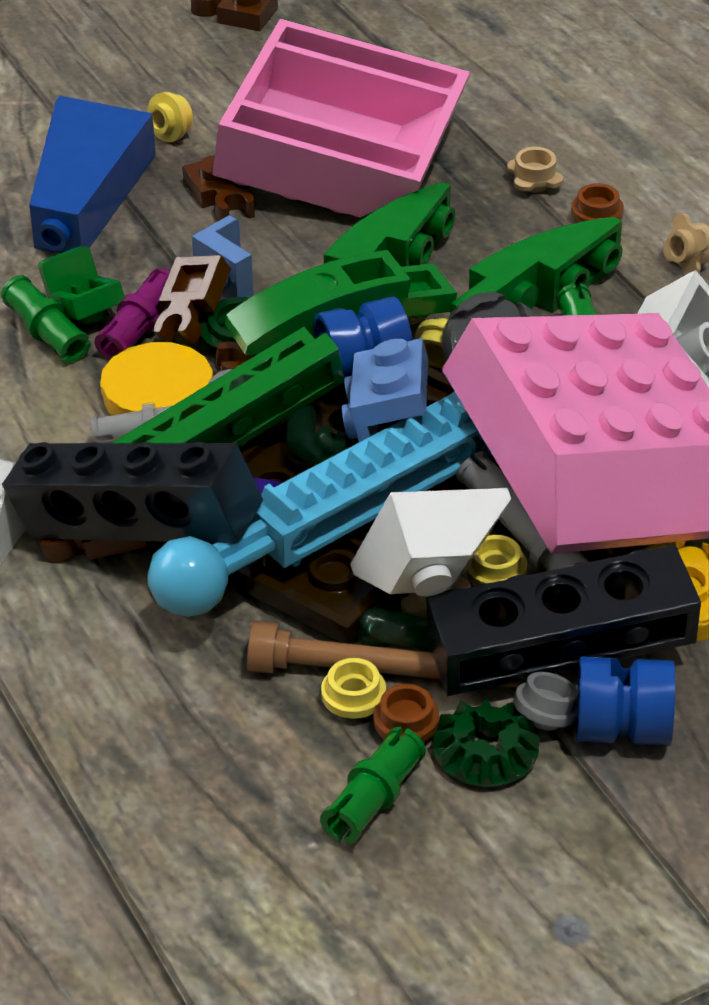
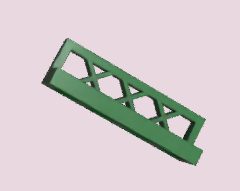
(250, 395)

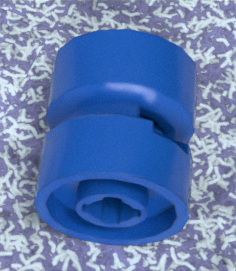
(355, 333)
(625, 701)

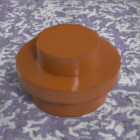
(597, 202)
(408, 708)

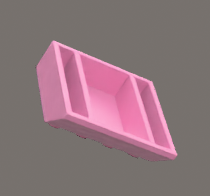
(336, 120)
(591, 425)

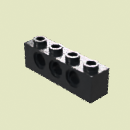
(133, 491)
(556, 616)

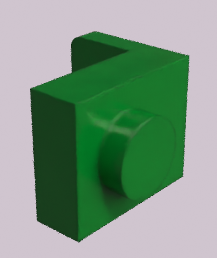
(76, 285)

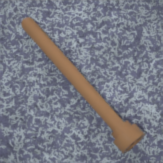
(277, 648)

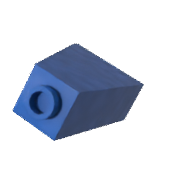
(87, 170)

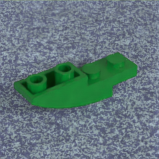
(404, 227)
(547, 262)
(336, 285)

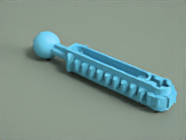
(320, 505)

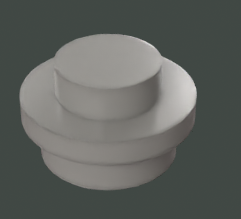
(547, 700)

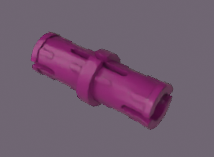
(134, 316)

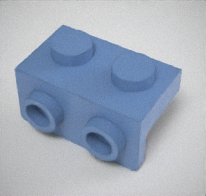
(385, 386)

